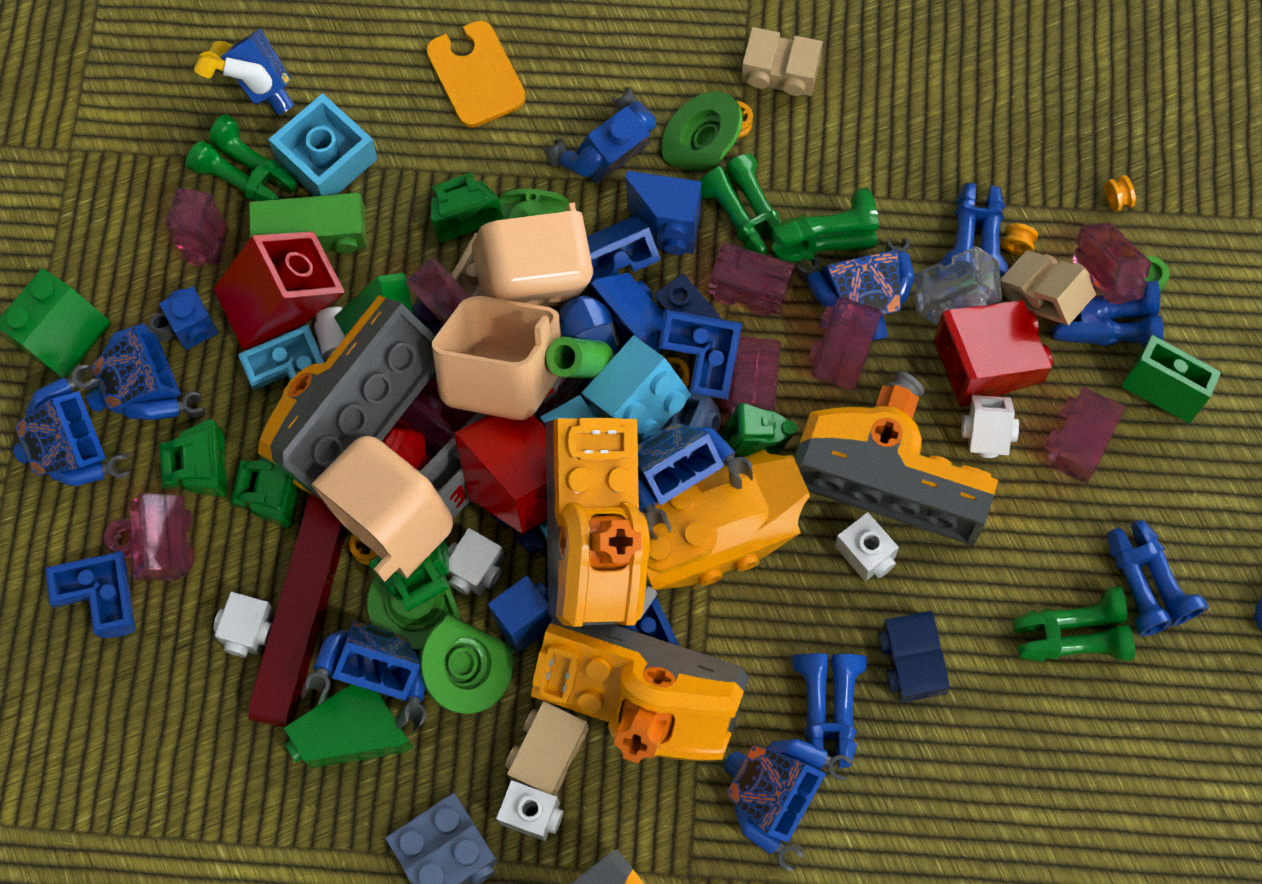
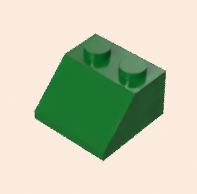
(52, 324)

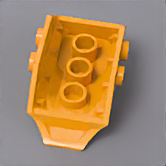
(727, 526)

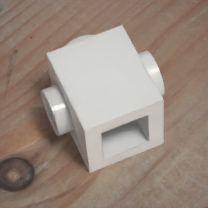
(990, 426)
(867, 548)
(474, 563)
(244, 625)
(519, 801)

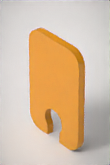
(481, 83)

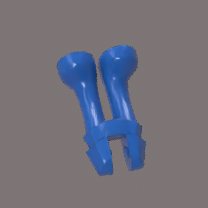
(975, 217)
(1150, 552)
(845, 671)

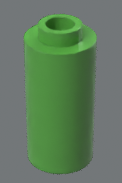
(578, 357)

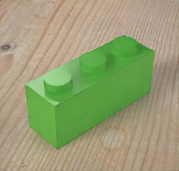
(335, 219)

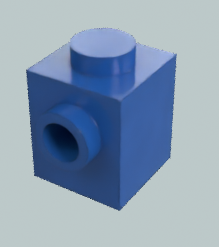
(188, 317)

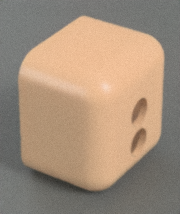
(534, 258)
(495, 357)
(385, 505)

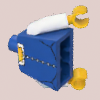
(253, 66)

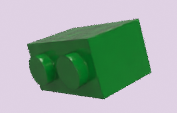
(1171, 379)

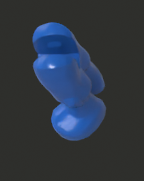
(1100, 329)

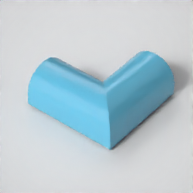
(280, 357)

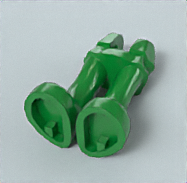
(226, 139)
(718, 186)
(847, 230)
(1109, 611)

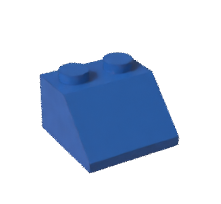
(667, 207)
(631, 308)

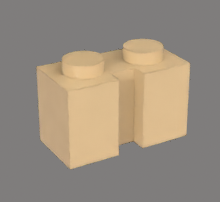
(781, 62)
(1049, 286)
(547, 749)

